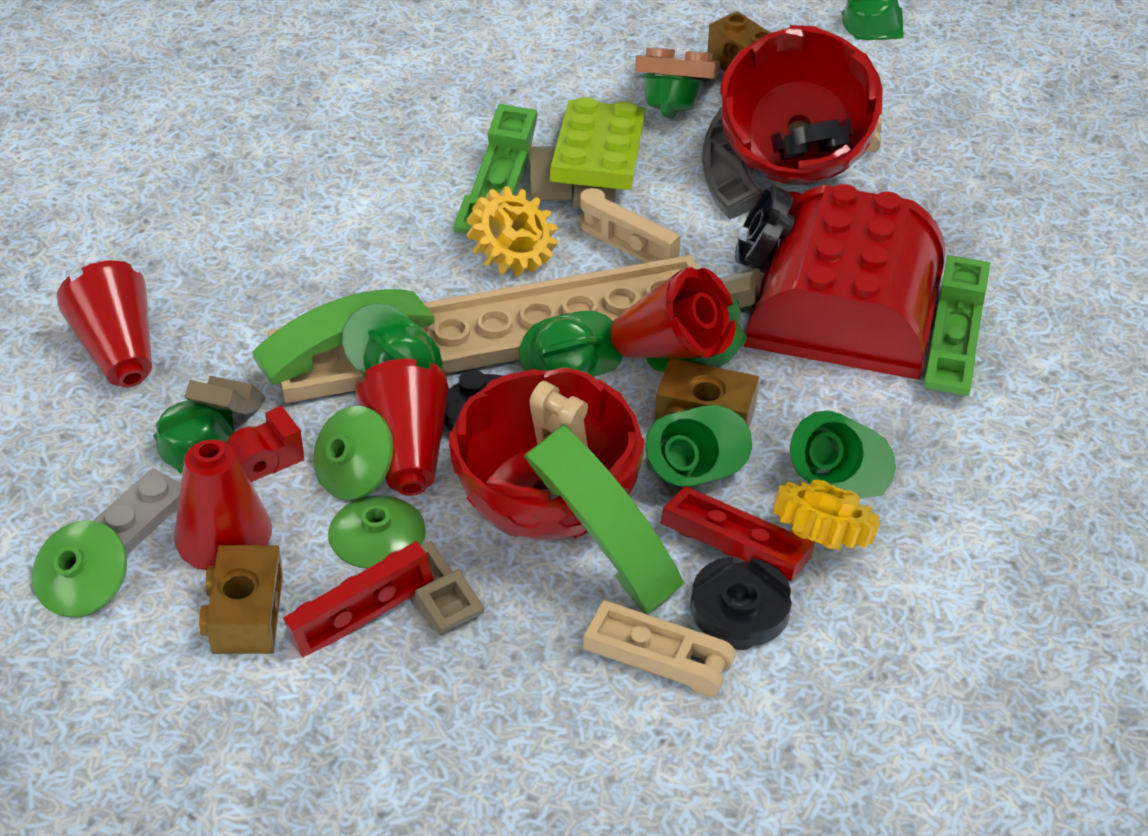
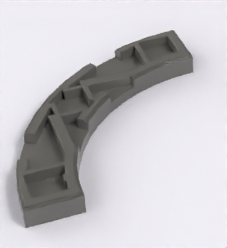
(726, 173)

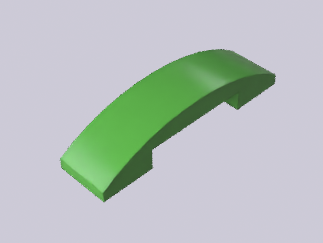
(504, 160)
(957, 325)
(291, 347)
(608, 516)

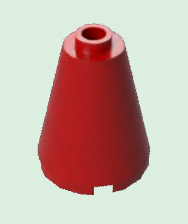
(110, 319)
(677, 319)
(415, 409)
(217, 505)

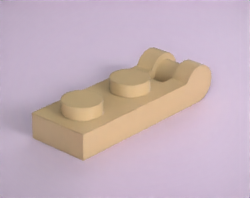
(626, 229)
(552, 410)
(659, 647)

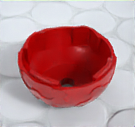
(804, 78)
(499, 430)

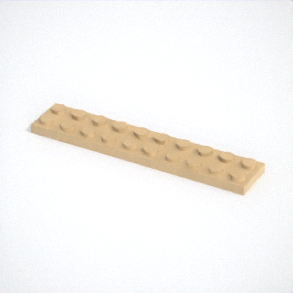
(491, 324)

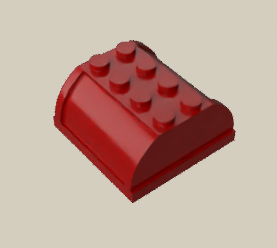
(852, 282)

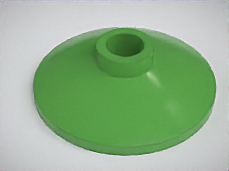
(365, 457)
(367, 543)
(92, 579)

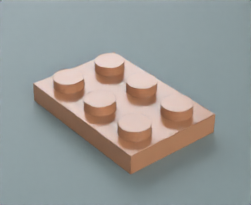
(664, 62)

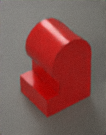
(268, 446)

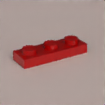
(736, 532)
(359, 599)

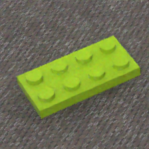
(598, 144)

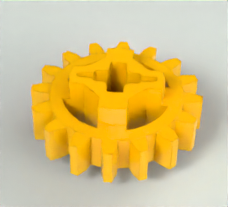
(511, 231)
(826, 514)

